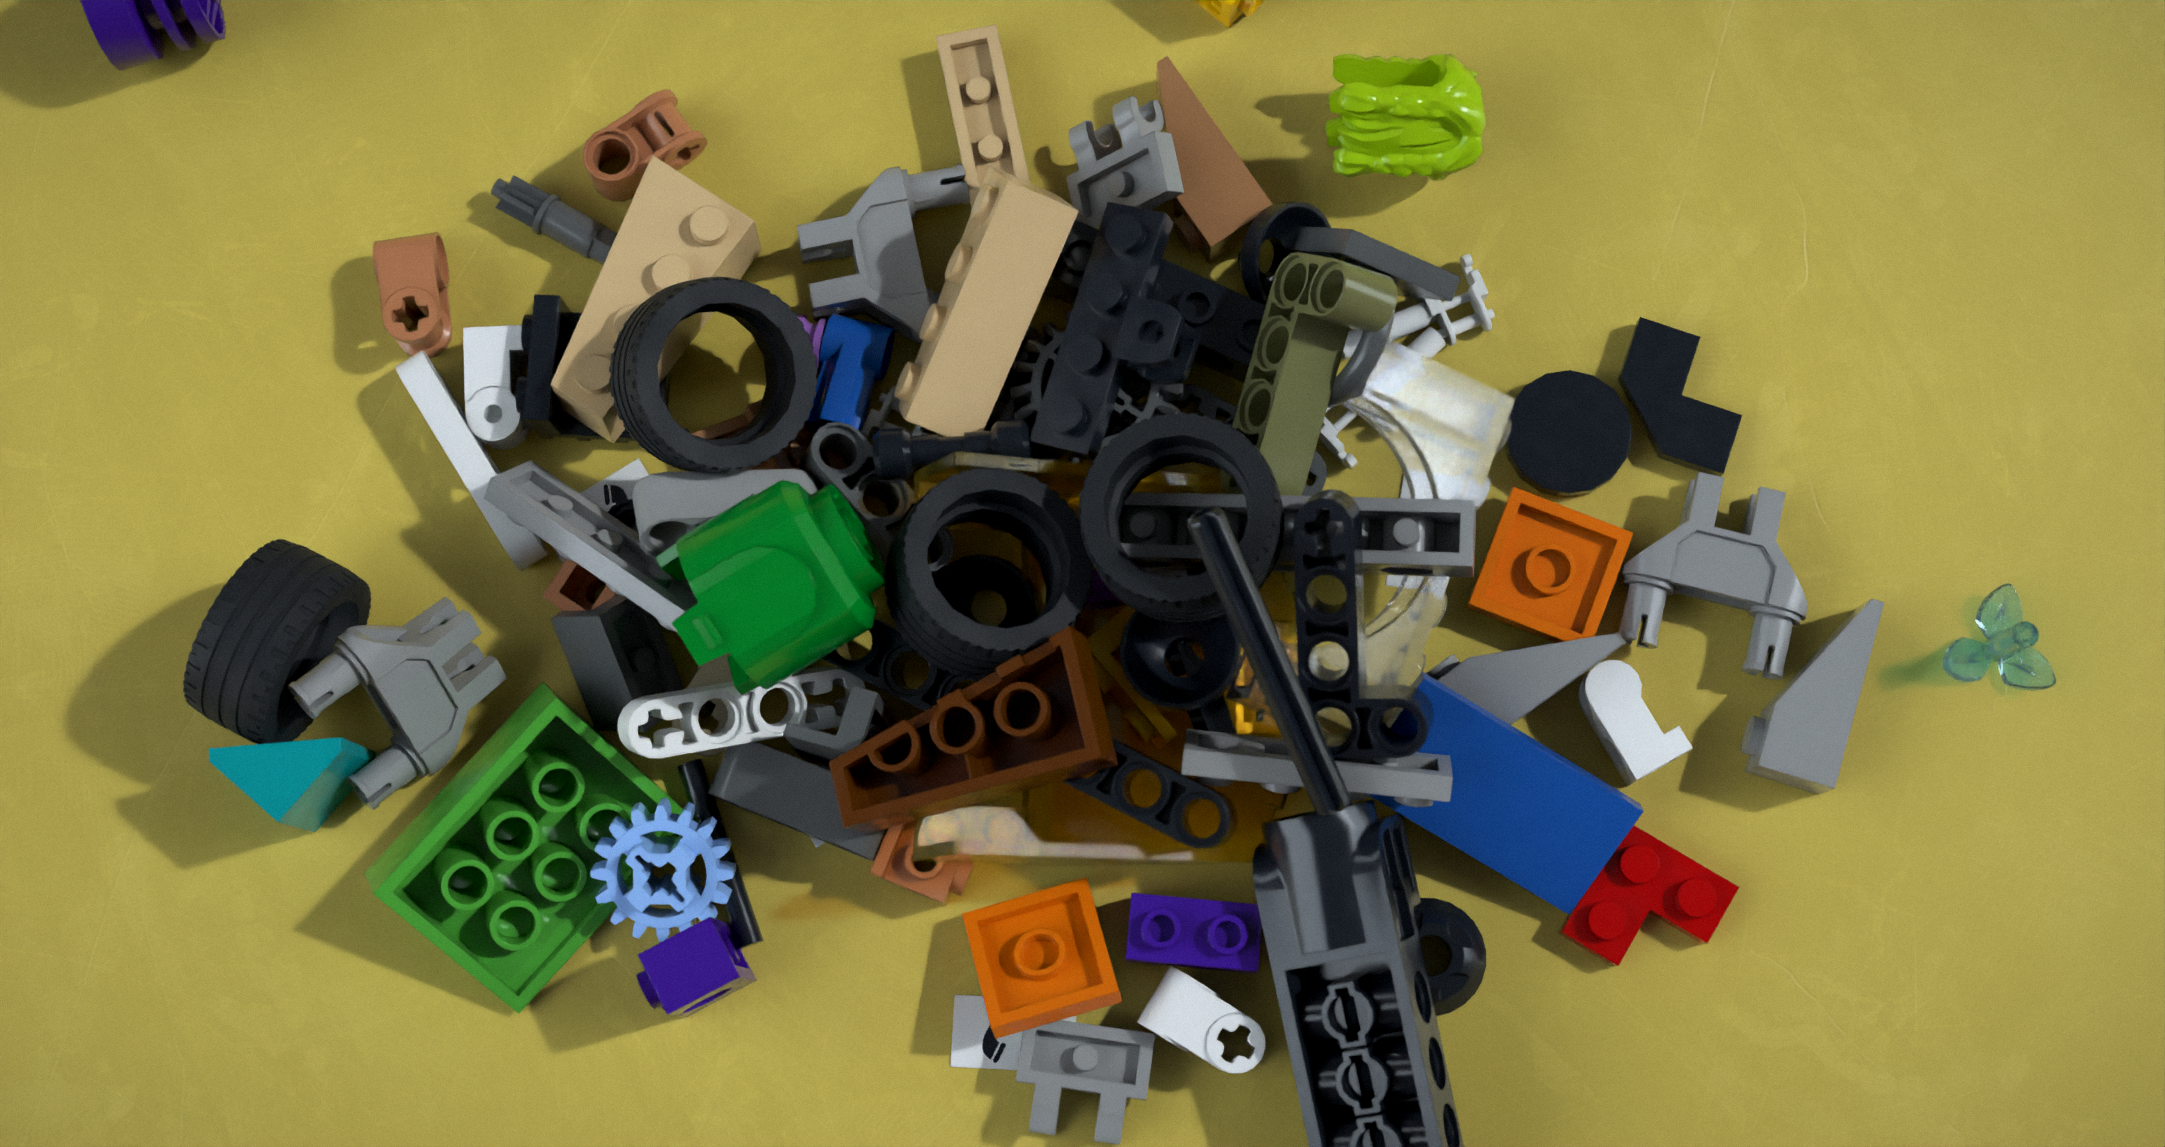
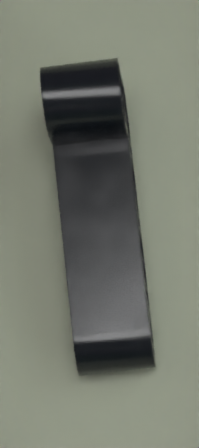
(1345, 625)

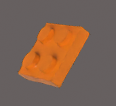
(1549, 569)
(1041, 958)

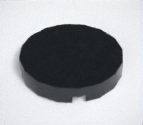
(1568, 433)

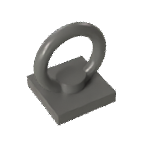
(1410, 274)

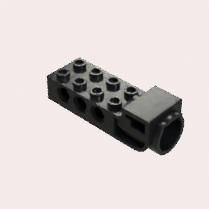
(1353, 980)

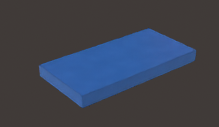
(1516, 800)

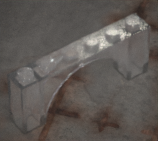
(1445, 442)

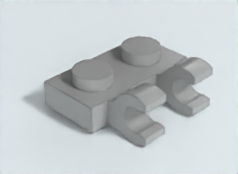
(1136, 175)
(1089, 1061)

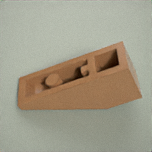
(1218, 188)

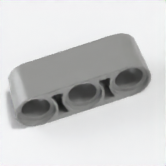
(678, 502)

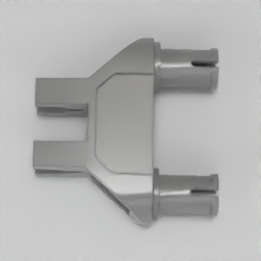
(883, 248)
(1721, 568)
(419, 680)

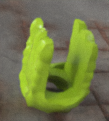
(1405, 116)

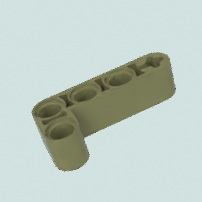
(1299, 357)

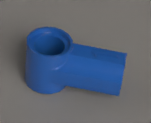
(851, 362)

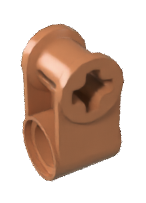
(639, 137)
(412, 284)

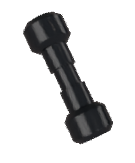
(899, 452)

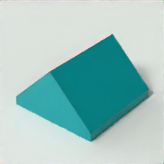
(294, 779)

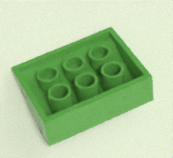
(509, 847)

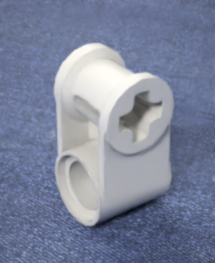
(1193, 1016)

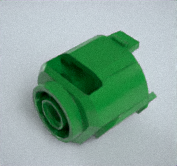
(776, 582)

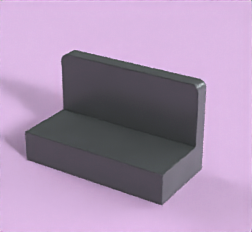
(615, 658)
(862, 719)

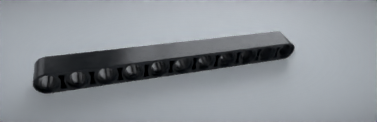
(1179, 793)

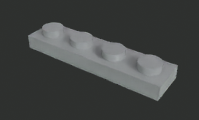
(590, 538)
(1226, 757)

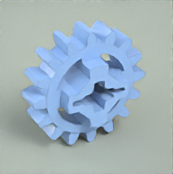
(647, 850)

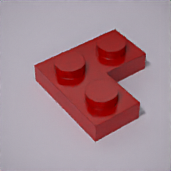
(1642, 880)

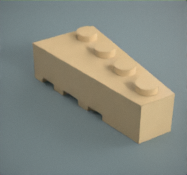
(666, 238)
(984, 305)

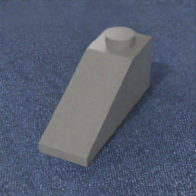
(1524, 678)
(1810, 719)

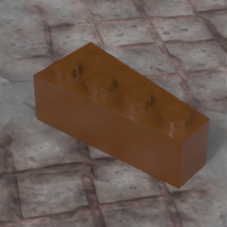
(1002, 735)

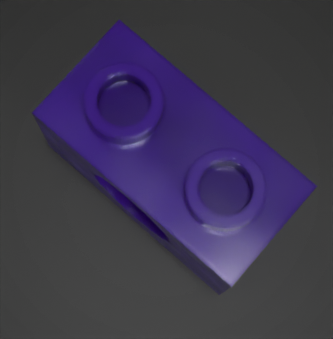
(1193, 933)
(694, 969)

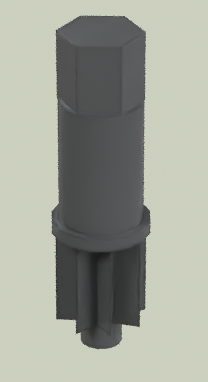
(554, 218)

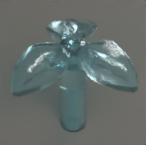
(2007, 643)

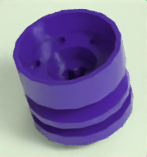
(133, 28)

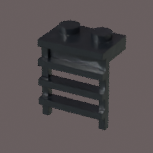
(546, 337)

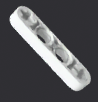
(466, 454)
(744, 714)

